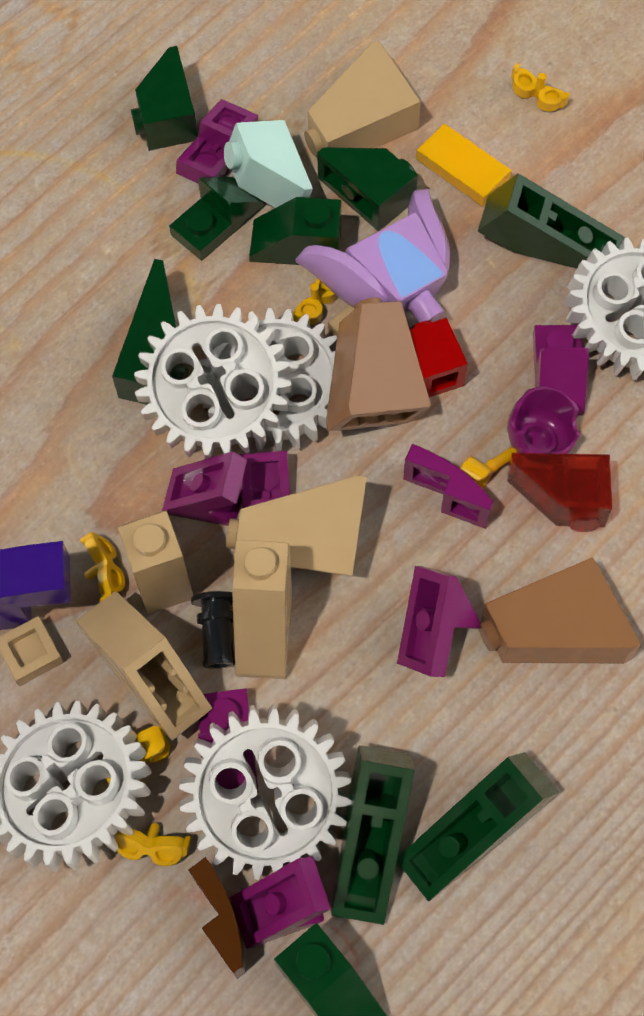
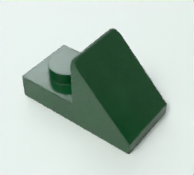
(214, 216)

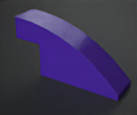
(31, 578)

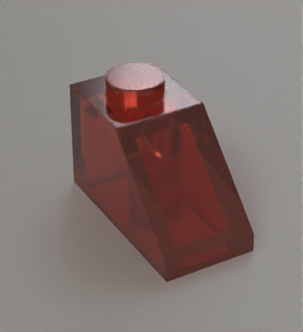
(565, 487)

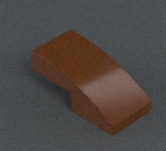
(223, 929)

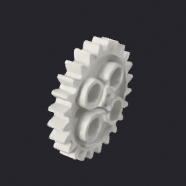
(622, 276)
(251, 364)
(307, 376)
(222, 809)
(90, 818)

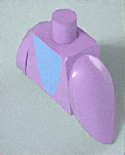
(395, 264)

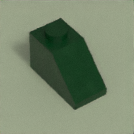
(165, 104)
(368, 181)
(294, 225)
(325, 977)

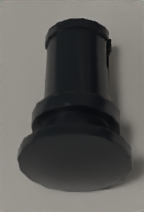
(216, 628)

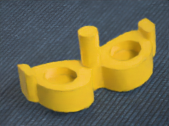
(527, 85)
(313, 305)
(109, 575)
(161, 849)

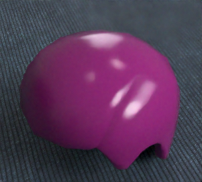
(543, 422)

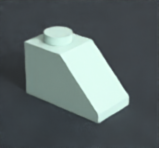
(266, 162)

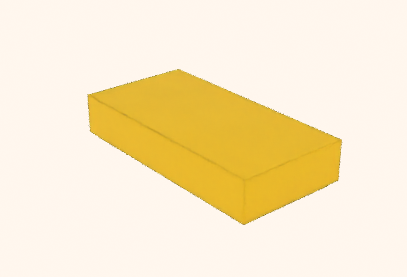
(462, 164)

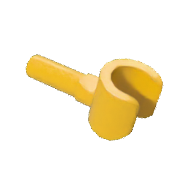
(482, 472)
(155, 744)

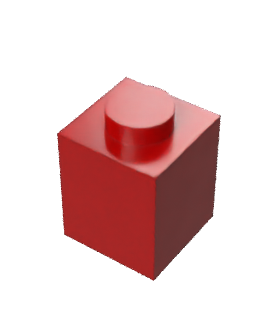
(439, 356)

